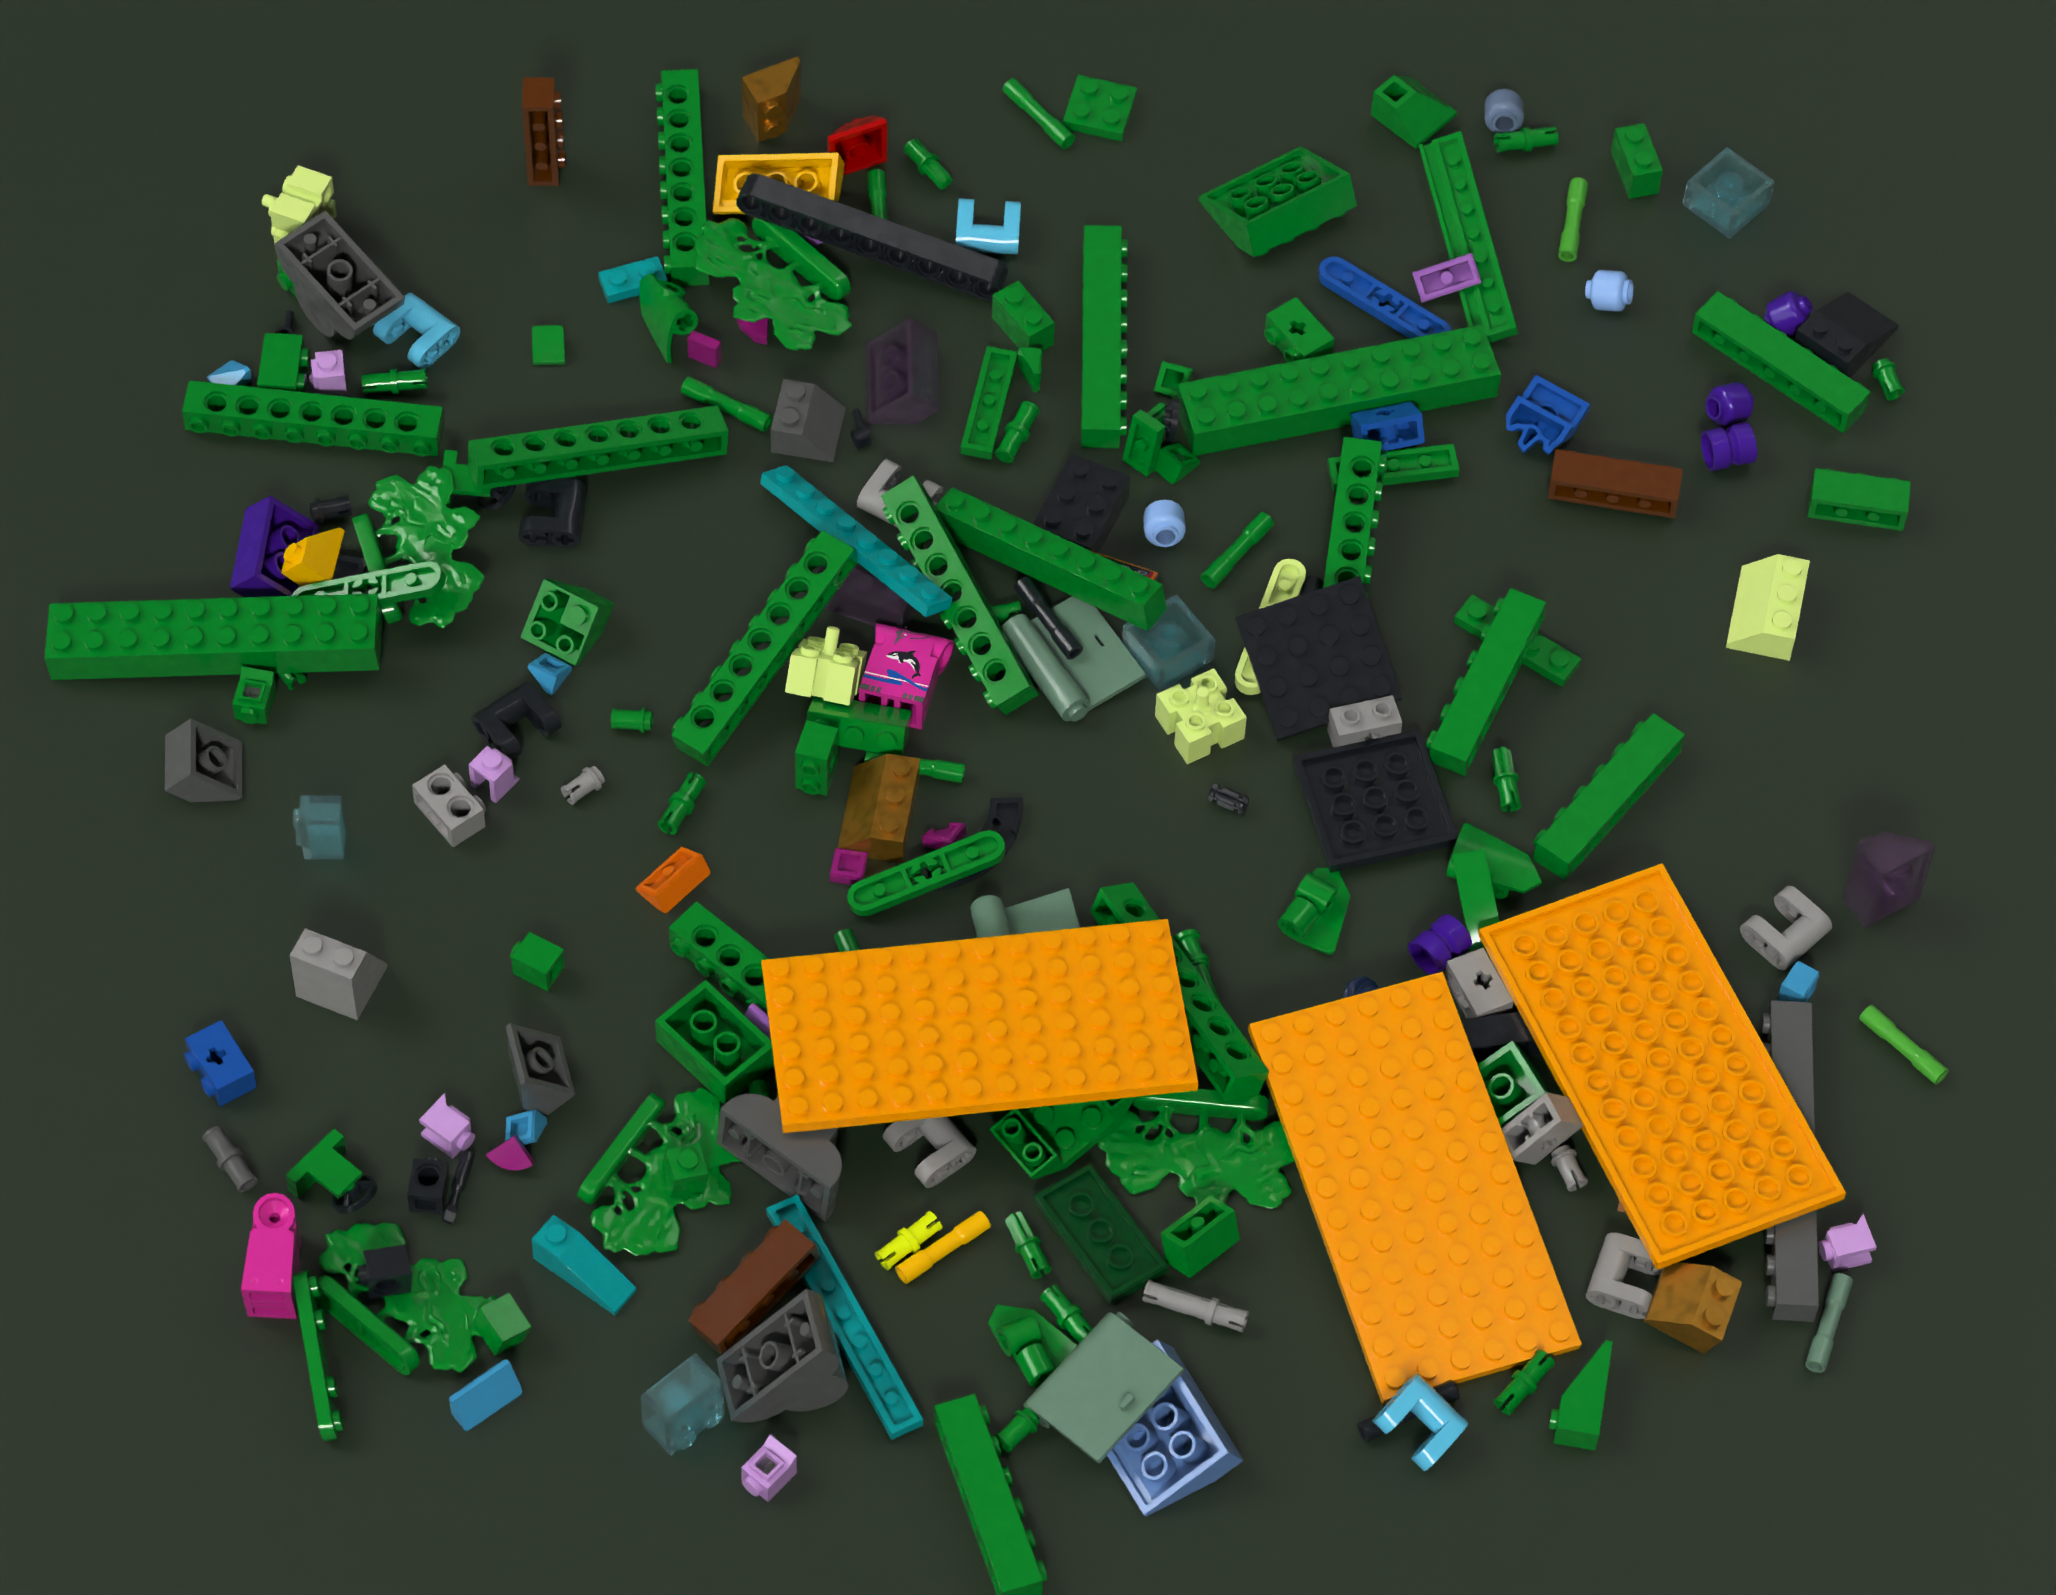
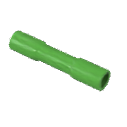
(1575, 204)
(1887, 1030)

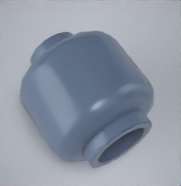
(1503, 111)

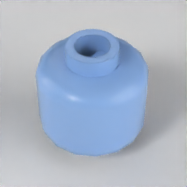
(1609, 290)
(1164, 523)

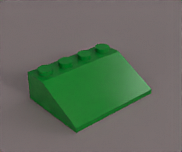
(1280, 200)

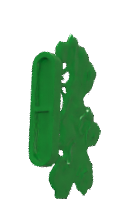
(772, 290)
(424, 534)
(1207, 1158)
(653, 1221)
(430, 1306)

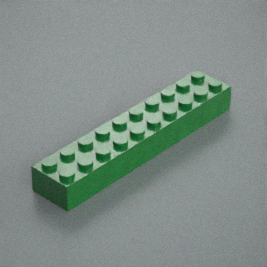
(1325, 389)
(213, 636)

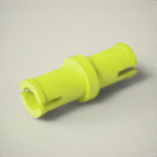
(908, 1240)

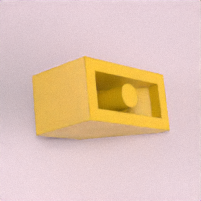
(313, 557)

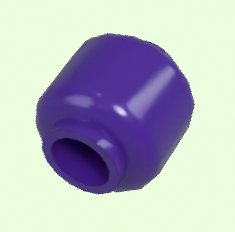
(1788, 312)
(1729, 403)

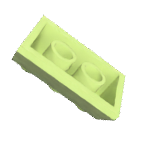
(1768, 606)

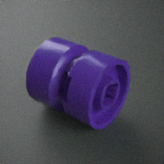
(1723, 447)
(1439, 944)

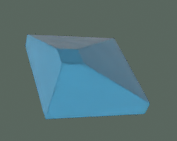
(232, 374)
(549, 672)
(526, 1125)

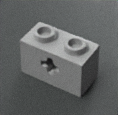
(1364, 721)
(1477, 985)
(1541, 1128)

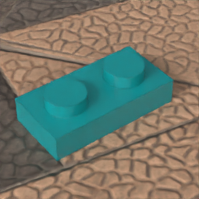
(624, 280)

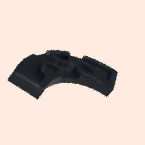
(1004, 818)

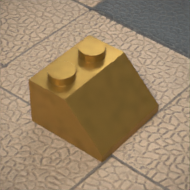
(771, 98)
(1693, 1304)

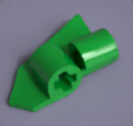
(665, 312)
(1507, 865)
(1317, 911)
(1030, 1340)

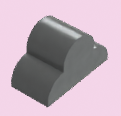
(335, 279)
(793, 1162)
(784, 1363)

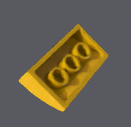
(808, 171)

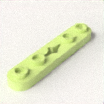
(1284, 584)

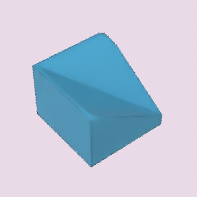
(1799, 984)

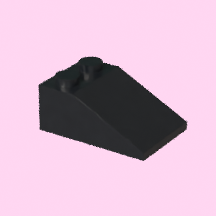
(1845, 333)

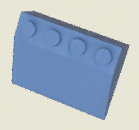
(1174, 1446)

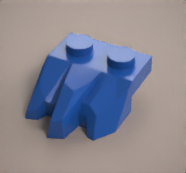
(1545, 416)

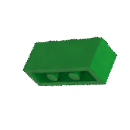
(1859, 499)
(864, 724)

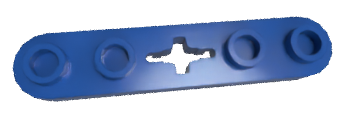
(1368, 293)

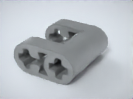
(884, 480)
(1785, 948)
(951, 1144)
(1607, 1285)

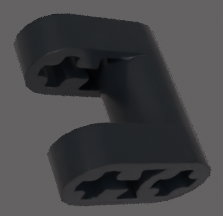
(565, 527)
(520, 702)

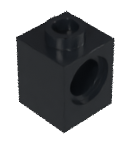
(428, 1198)
(385, 1271)

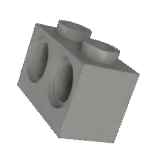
(444, 808)

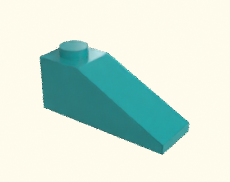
(581, 1265)

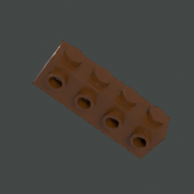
(542, 138)
(1615, 483)
(754, 1287)

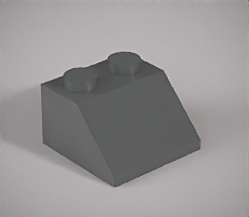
(806, 422)
(202, 763)
(539, 1068)

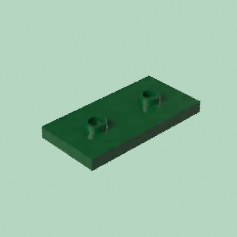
(1100, 1233)

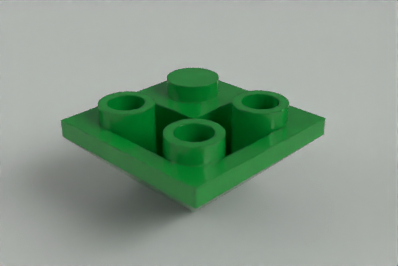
(1410, 109)
(566, 620)

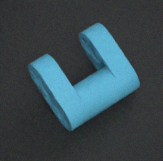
(988, 237)
(437, 330)
(1432, 1410)

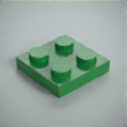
(1100, 107)

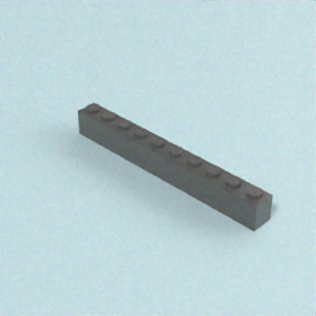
(1793, 1242)

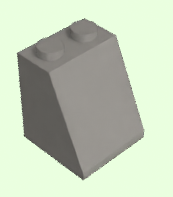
(334, 973)

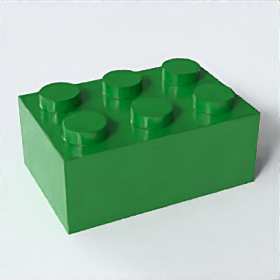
(715, 1042)

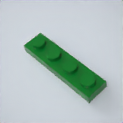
(989, 403)
(1410, 465)
(1543, 655)

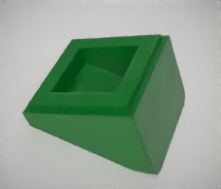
(548, 345)
(1030, 366)
(1170, 376)
(1175, 462)

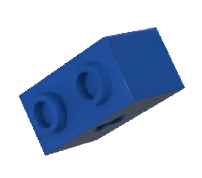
(1392, 425)
(233, 1073)

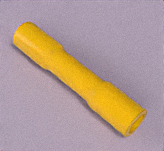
(960, 1235)

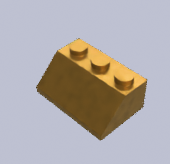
(881, 807)

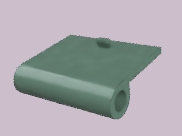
(1079, 683)
(1040, 914)
(1104, 1386)

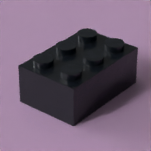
(1084, 503)

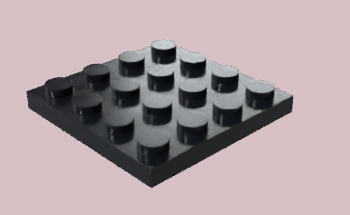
(1316, 656)
(1375, 800)

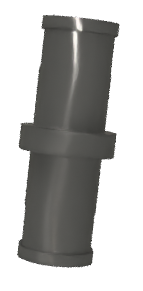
(230, 1159)

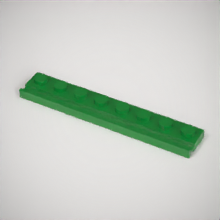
(1468, 232)

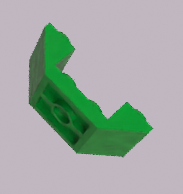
(1057, 1135)

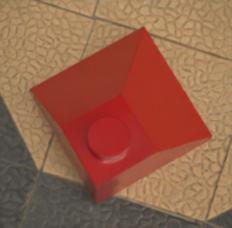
(860, 143)

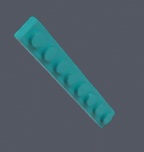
(869, 550)
(852, 1328)

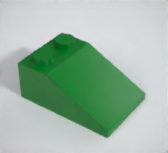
(1511, 1082)

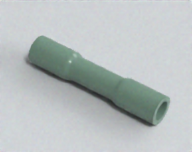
(1823, 1340)

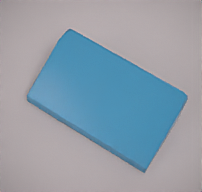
(485, 1395)

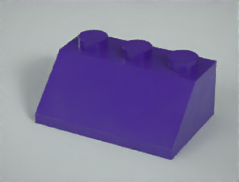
(264, 537)

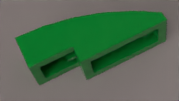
(1475, 893)

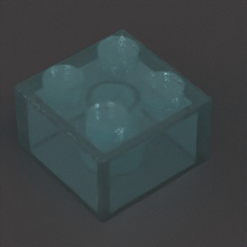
(1728, 192)
(1172, 646)
(683, 1404)

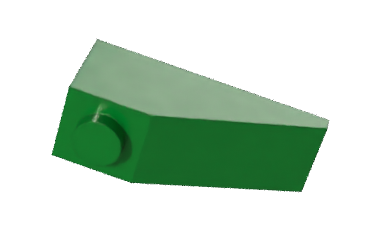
(1581, 1405)

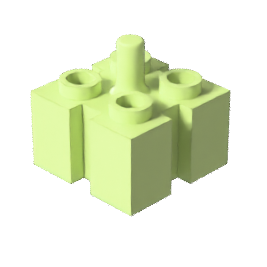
(303, 198)
(825, 670)
(1200, 716)

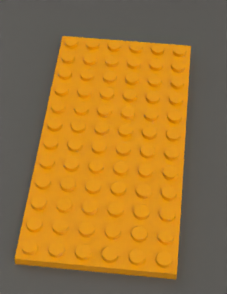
(977, 1025)
(1661, 1066)
(1413, 1186)

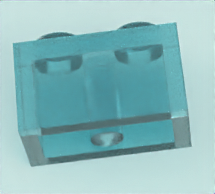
(320, 827)

